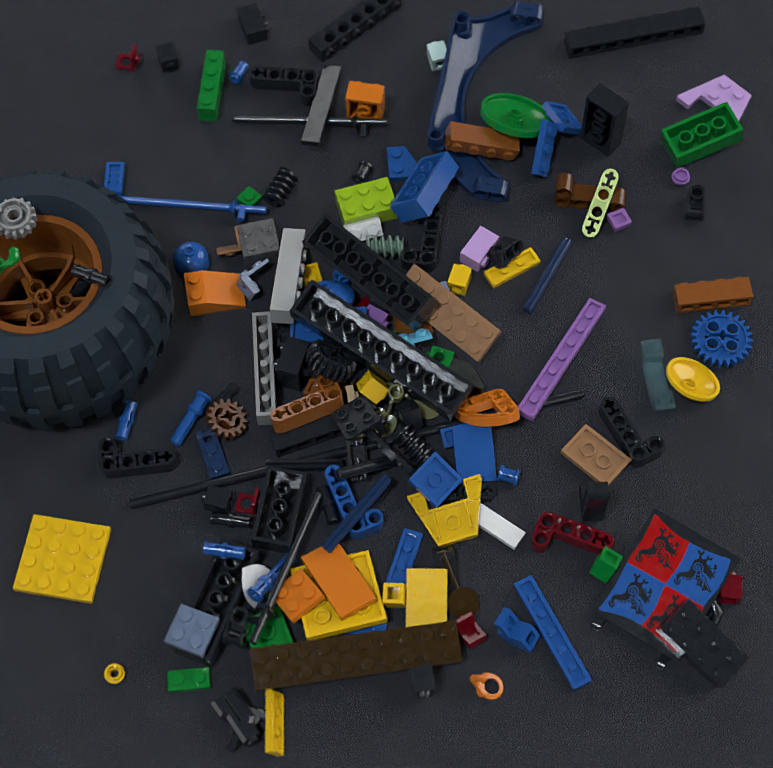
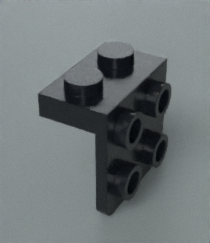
(358, 418)

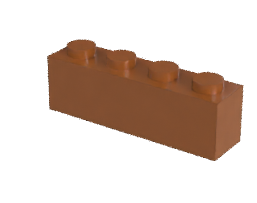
(480, 141)
(712, 294)

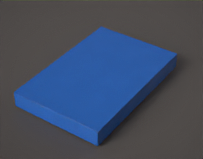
(474, 452)

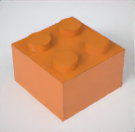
(365, 100)

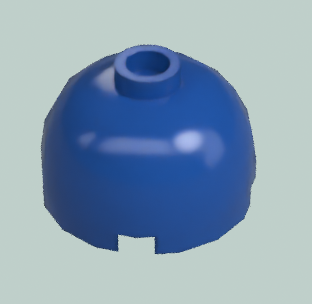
(190, 258)

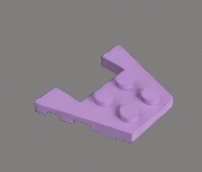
(717, 92)

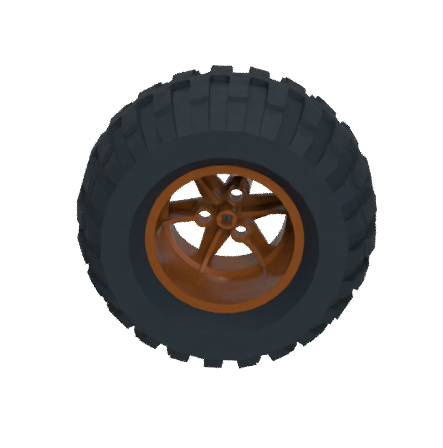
(98, 344)

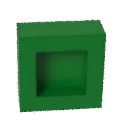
(249, 197)

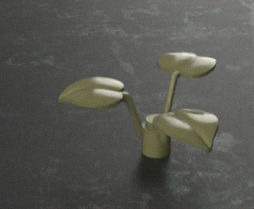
(396, 395)

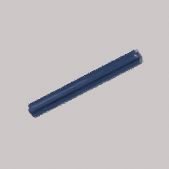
(547, 275)
(356, 513)

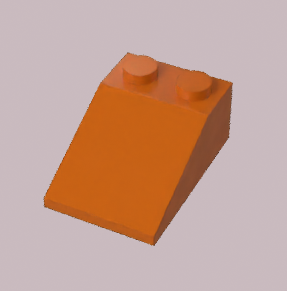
(213, 292)

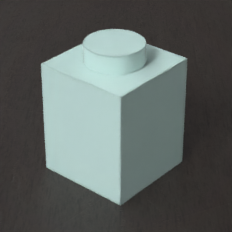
(436, 54)

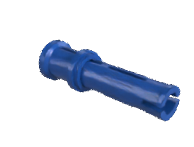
(194, 411)
(266, 582)

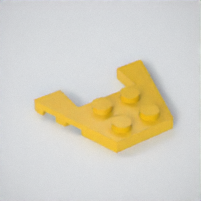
(455, 520)

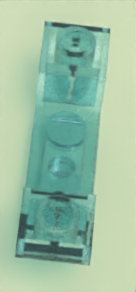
(654, 375)

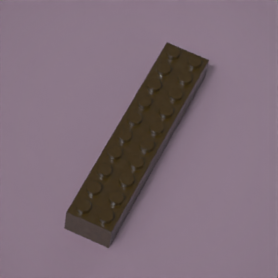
(355, 656)

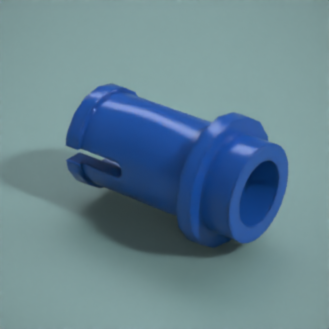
(237, 74)

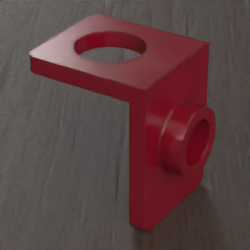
(134, 59)
(255, 502)

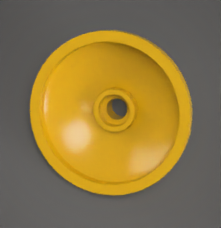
(692, 379)

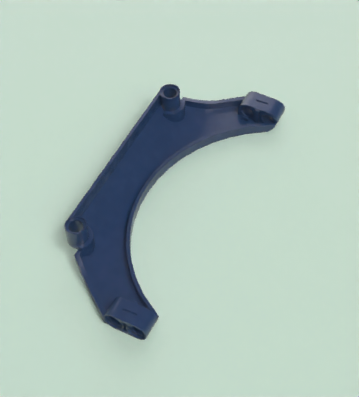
(468, 47)

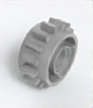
(23, 224)

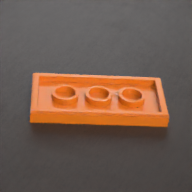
(339, 581)

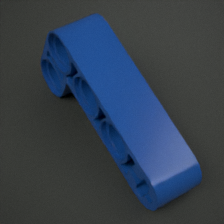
(348, 501)

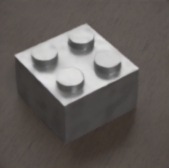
(259, 242)

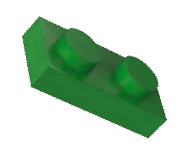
(189, 680)

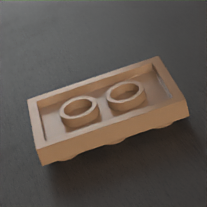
(595, 455)

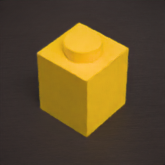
(459, 279)
(372, 387)
(394, 595)

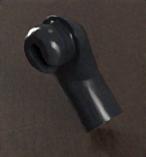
(717, 612)

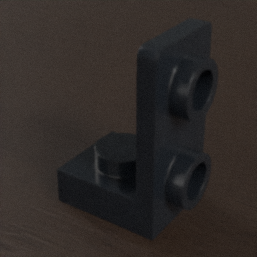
(440, 564)

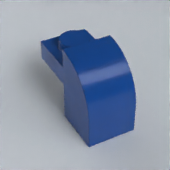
(515, 631)

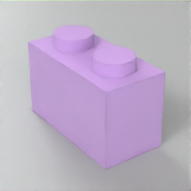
(477, 251)

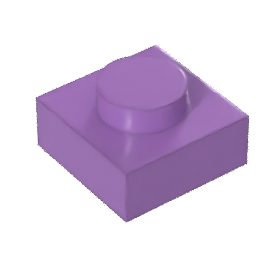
(619, 220)

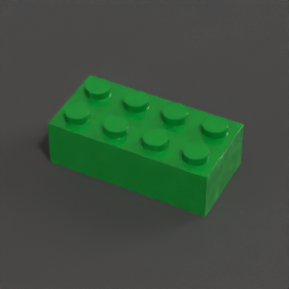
(701, 134)

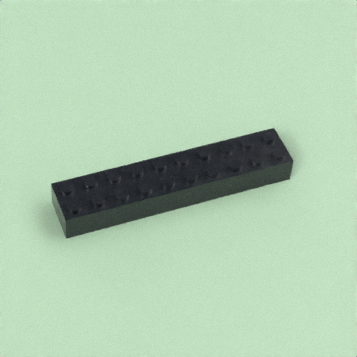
(381, 350)

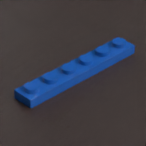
(552, 633)

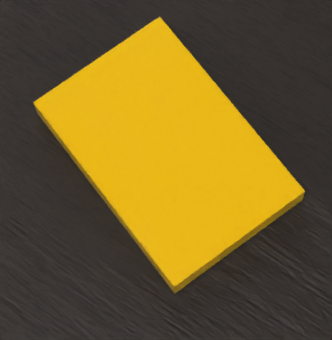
(426, 596)

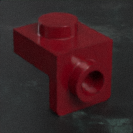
(469, 631)

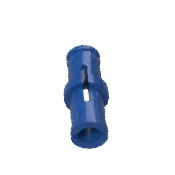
(126, 420)
(224, 550)

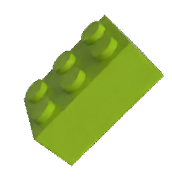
(365, 201)

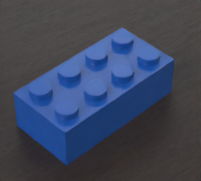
(424, 187)

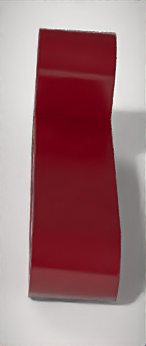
(572, 538)

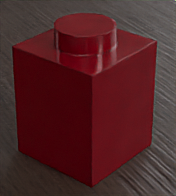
(732, 590)

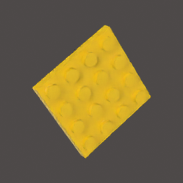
(62, 559)
(324, 621)

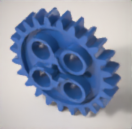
(721, 354)

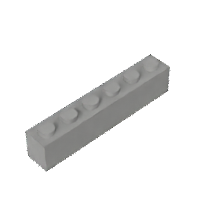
(288, 275)
(264, 367)

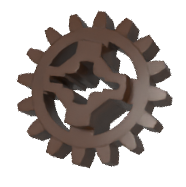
(226, 419)

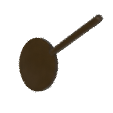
(462, 599)

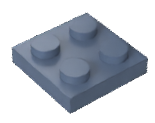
(191, 630)

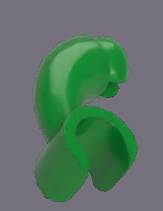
(14, 257)

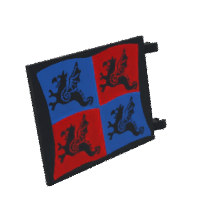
(657, 574)

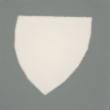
(250, 577)

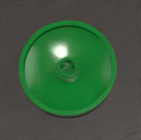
(513, 114)

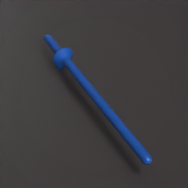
(233, 207)

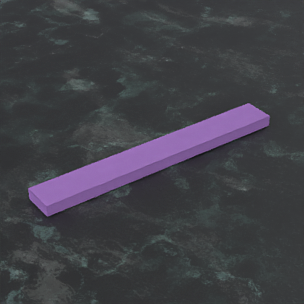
(561, 359)

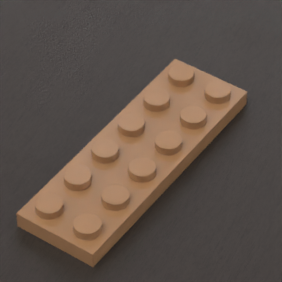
(456, 318)

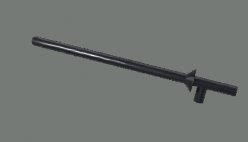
(354, 121)
(266, 610)

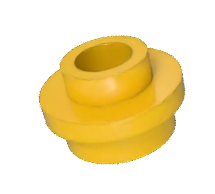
(112, 668)

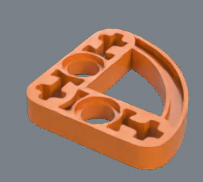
(498, 399)

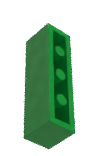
(211, 85)

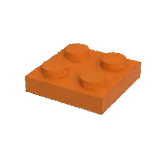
(298, 596)

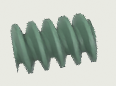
(386, 246)

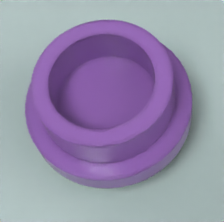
(680, 176)

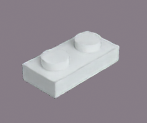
(365, 227)

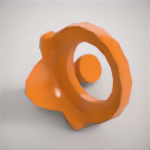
(478, 682)

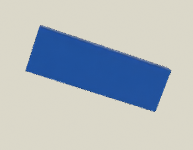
(404, 556)

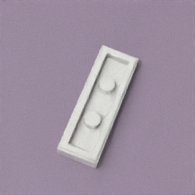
(500, 527)

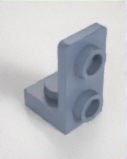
(248, 286)

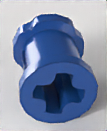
(508, 475)

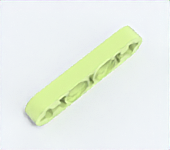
(597, 202)

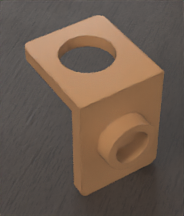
(231, 249)

